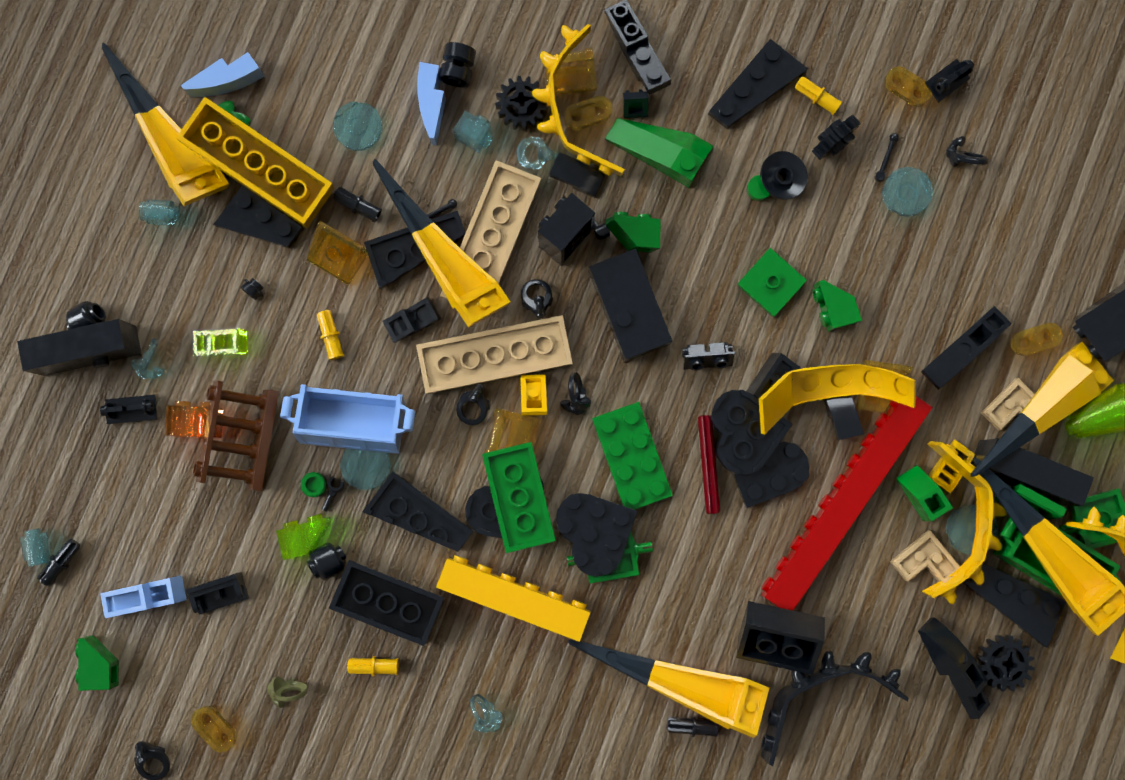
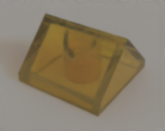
(336, 253)

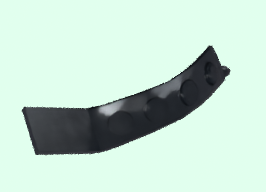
(804, 681)

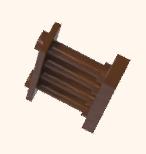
(261, 427)

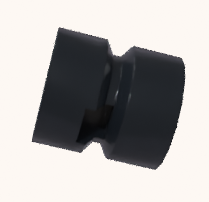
(457, 64)

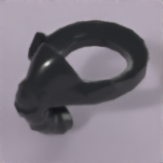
(956, 156)
(538, 304)
(478, 396)
(578, 400)
(145, 751)

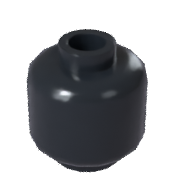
(85, 314)
(326, 561)

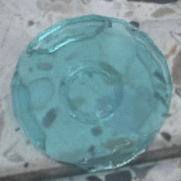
(357, 126)
(907, 191)
(365, 468)
(962, 528)

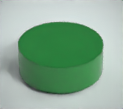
(756, 189)
(313, 484)

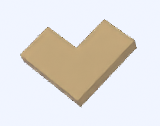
(1008, 404)
(922, 554)

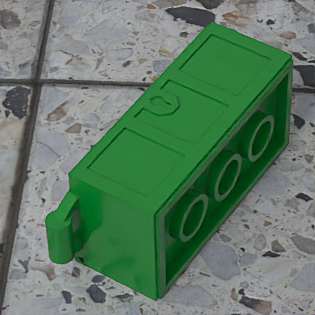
(1020, 556)

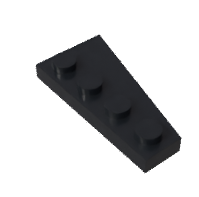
(763, 77)
(398, 252)
(410, 509)
(1022, 603)

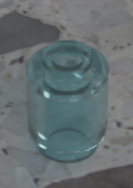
(158, 212)
(35, 547)

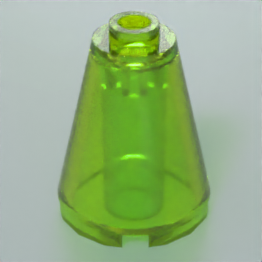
(1100, 416)

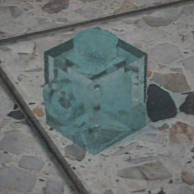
(473, 131)

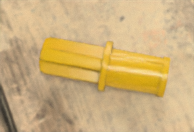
(818, 95)
(330, 335)
(373, 666)

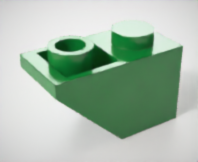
(636, 232)
(836, 306)
(923, 494)
(96, 665)

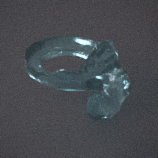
(544, 153)
(141, 365)
(491, 717)

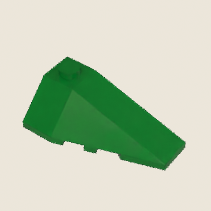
(665, 149)

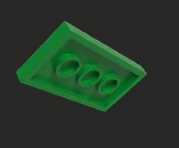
(632, 456)
(518, 497)

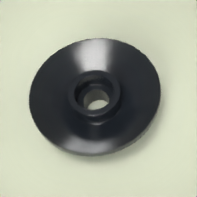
(792, 171)

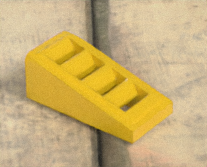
(948, 487)

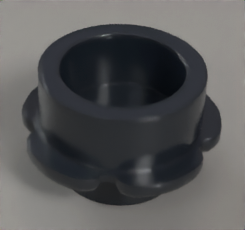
(252, 288)

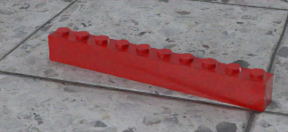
(844, 503)

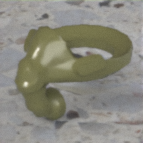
(279, 686)

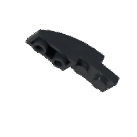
(636, 47)
(966, 347)
(956, 661)

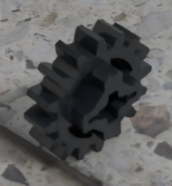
(511, 103)
(836, 137)
(1004, 673)

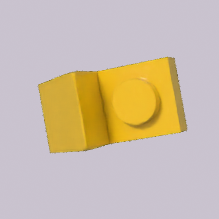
(533, 395)

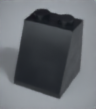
(1104, 324)

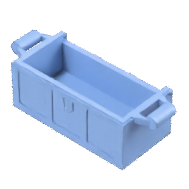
(349, 419)

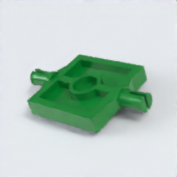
(1110, 506)
(628, 563)

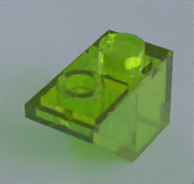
(302, 538)

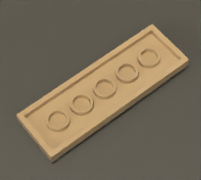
(499, 218)
(494, 354)

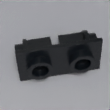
(949, 78)
(719, 356)
(129, 409)

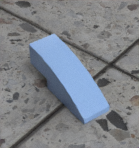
(223, 78)
(430, 99)
(143, 596)

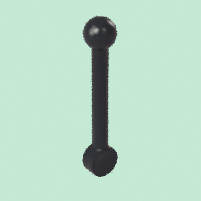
(880, 175)
(451, 204)

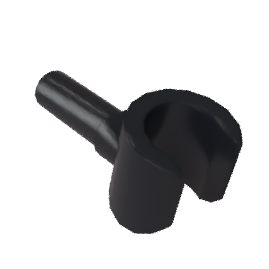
(601, 231)
(332, 493)

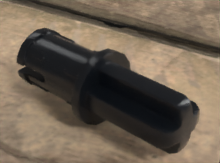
(357, 204)
(58, 562)
(692, 726)

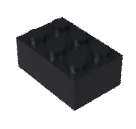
(565, 228)
(781, 637)

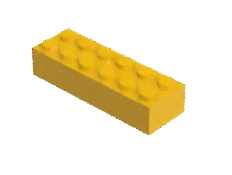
(255, 162)

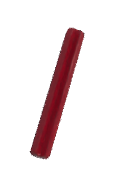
(708, 465)

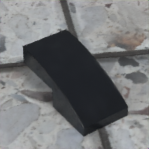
(577, 174)
(411, 320)
(843, 416)

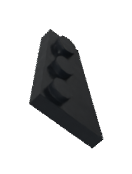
(256, 218)

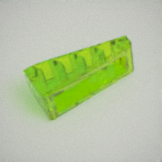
(236, 342)

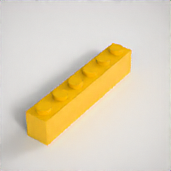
(514, 598)

